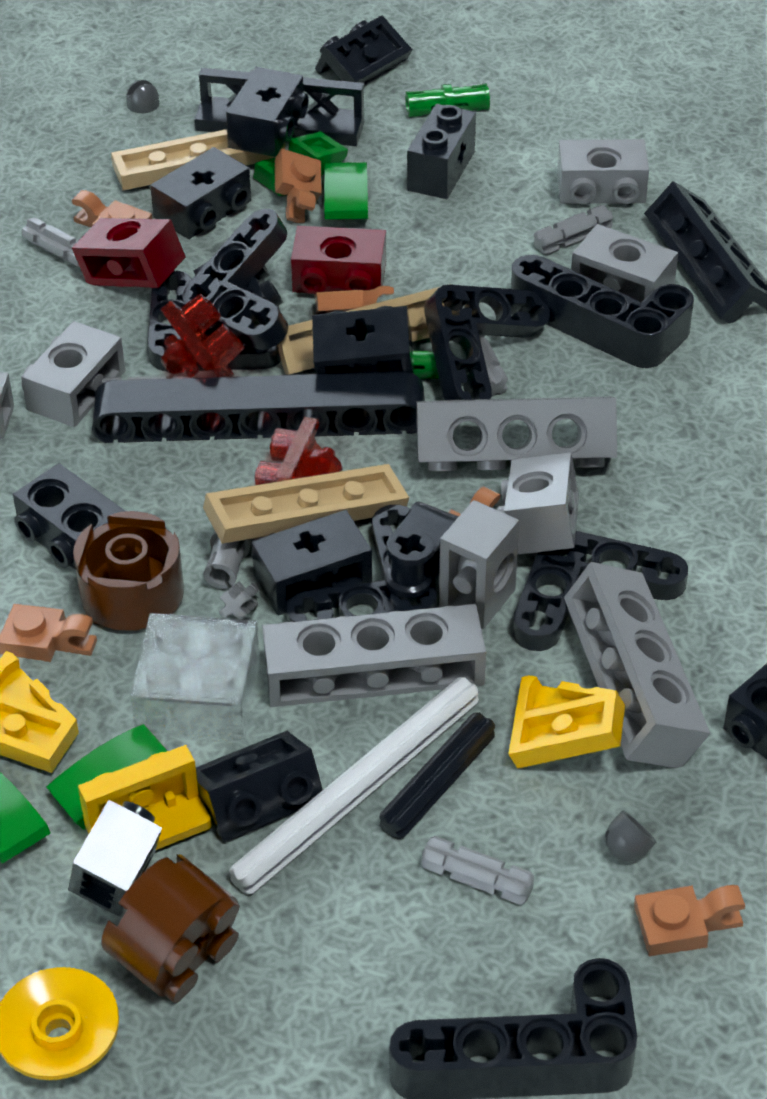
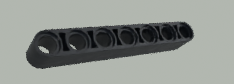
(255, 406)

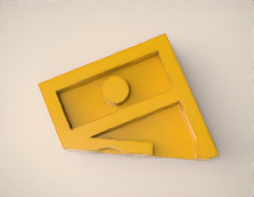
(563, 722)
(31, 723)

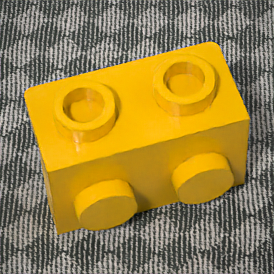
(160, 784)

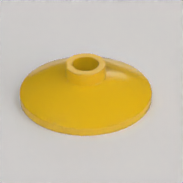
(55, 1000)

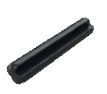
(437, 775)

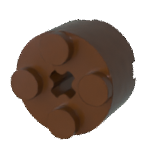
(128, 570)
(172, 926)

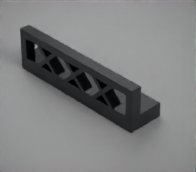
(322, 115)
(707, 252)

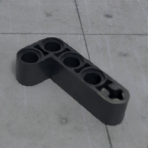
(605, 318)
(514, 1040)

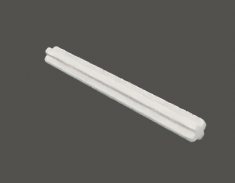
(352, 786)

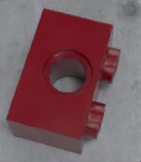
(129, 252)
(337, 259)

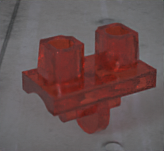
(194, 346)
(299, 455)

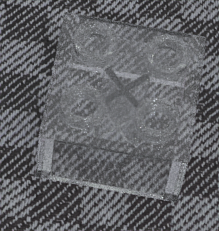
(196, 678)

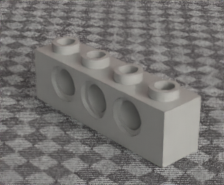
(592, 415)
(373, 654)
(637, 659)

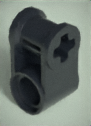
(416, 550)

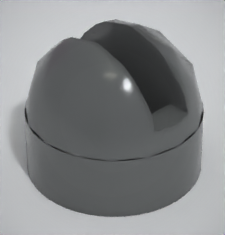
(142, 97)
(628, 838)

